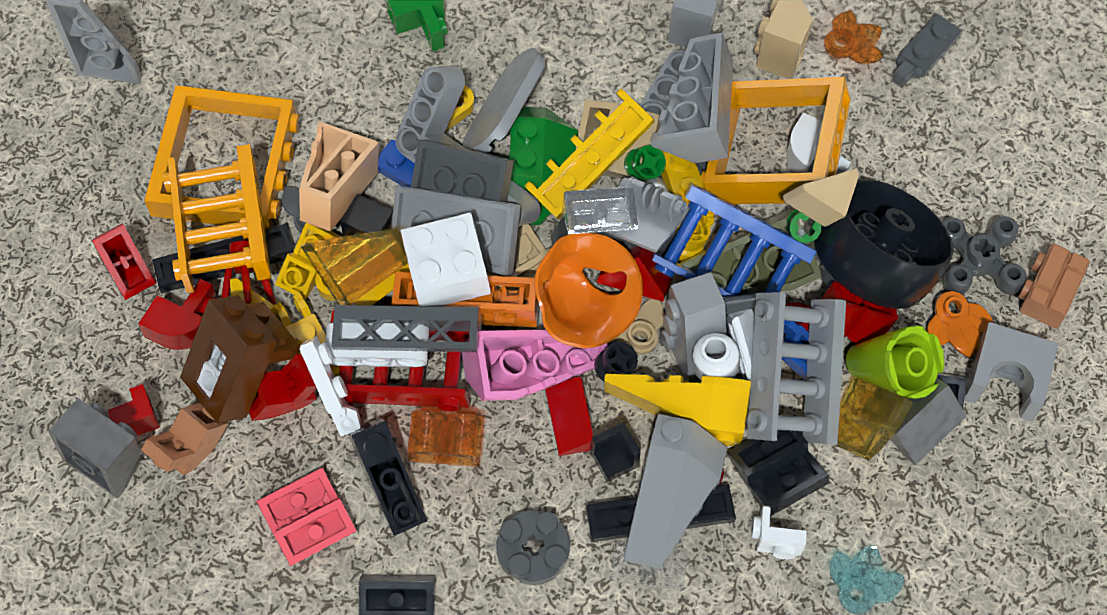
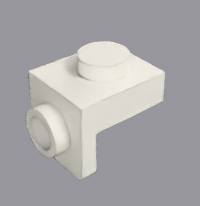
(779, 541)

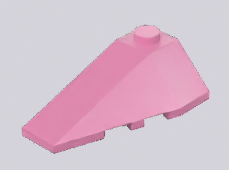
(522, 363)

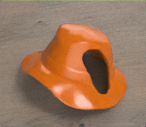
(574, 308)

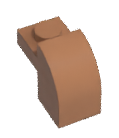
(187, 442)

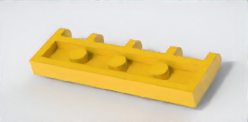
(594, 154)

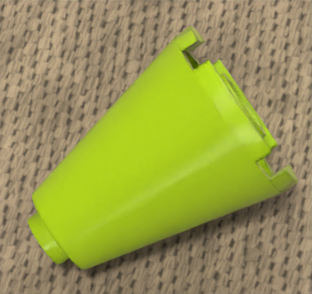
(899, 361)

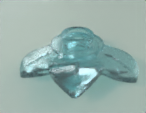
(866, 576)

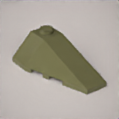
(764, 267)

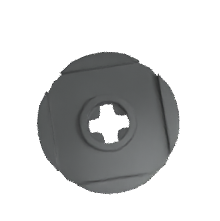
(521, 564)

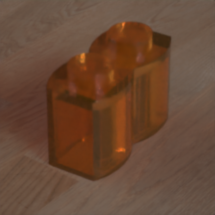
(445, 437)

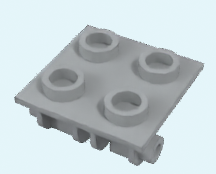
(657, 215)

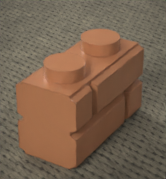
(1054, 285)

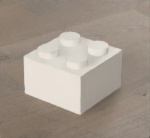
(445, 261)

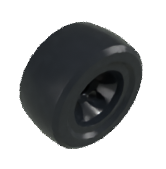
(886, 246)

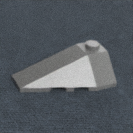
(92, 43)
(676, 481)

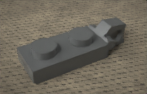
(926, 49)

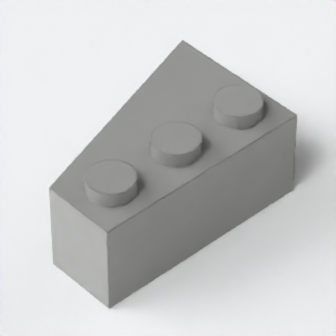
(692, 312)

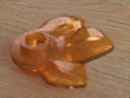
(857, 38)

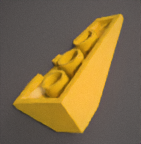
(715, 404)

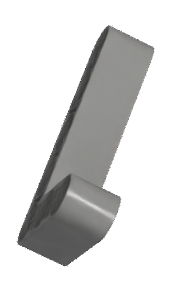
(441, 101)

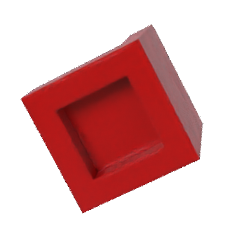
(136, 413)

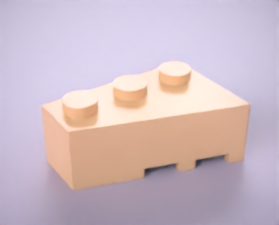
(336, 172)

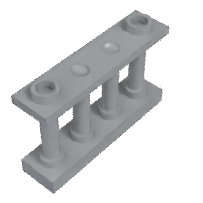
(823, 374)

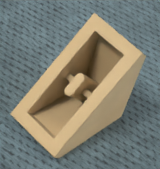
(826, 198)

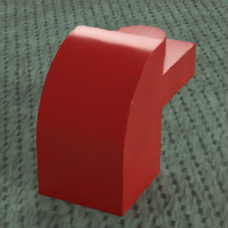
(174, 324)
(284, 390)

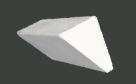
(742, 332)

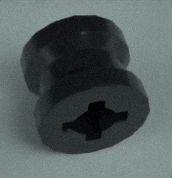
(619, 354)

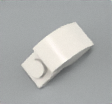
(804, 144)

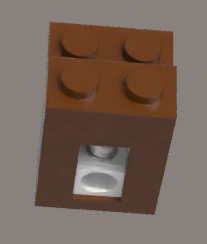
(233, 354)

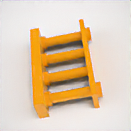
(249, 227)

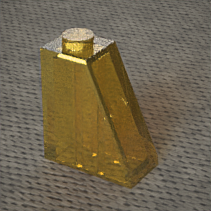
(356, 262)

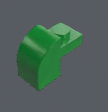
(419, 13)

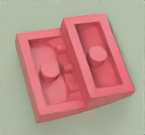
(306, 516)

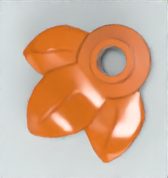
(959, 329)

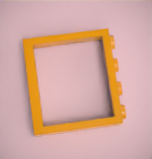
(782, 93)
(173, 136)

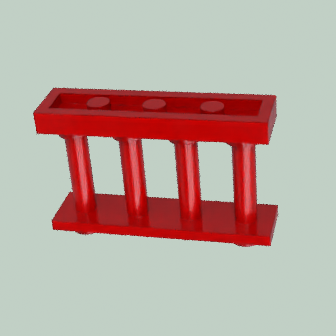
(445, 398)

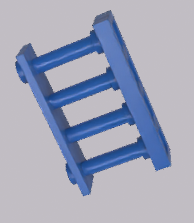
(731, 220)

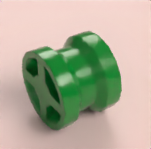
(651, 166)

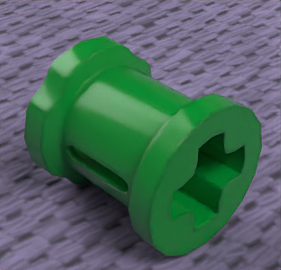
(801, 235)

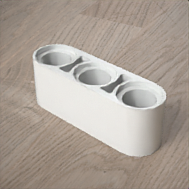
(386, 332)

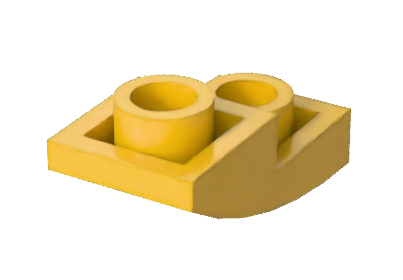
(297, 271)

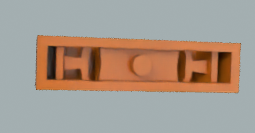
(497, 309)

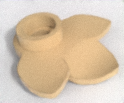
(646, 324)

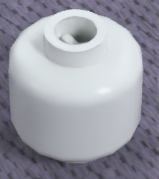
(716, 356)

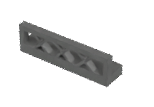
(435, 318)

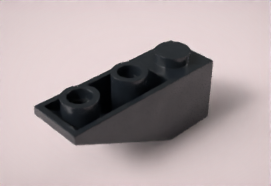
(387, 476)

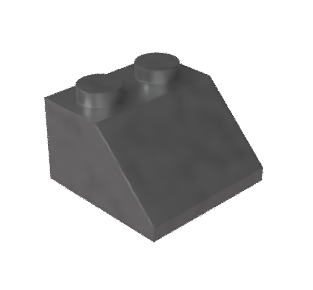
(96, 446)

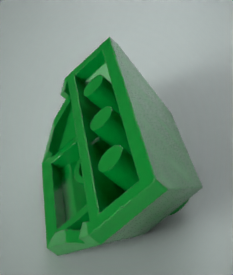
(534, 140)

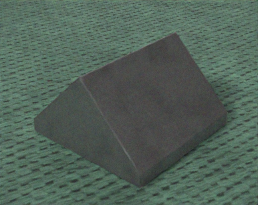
(928, 422)

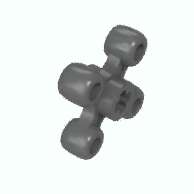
(983, 256)

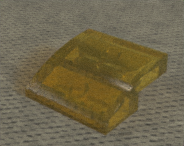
(869, 418)

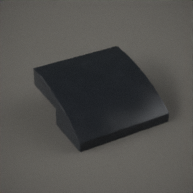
(778, 470)

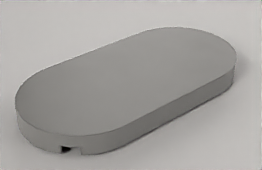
(505, 101)

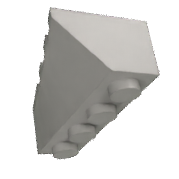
(700, 103)

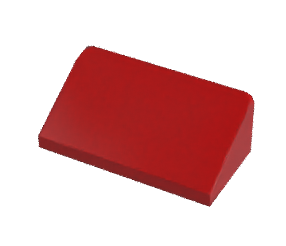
(569, 417)

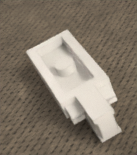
(330, 387)

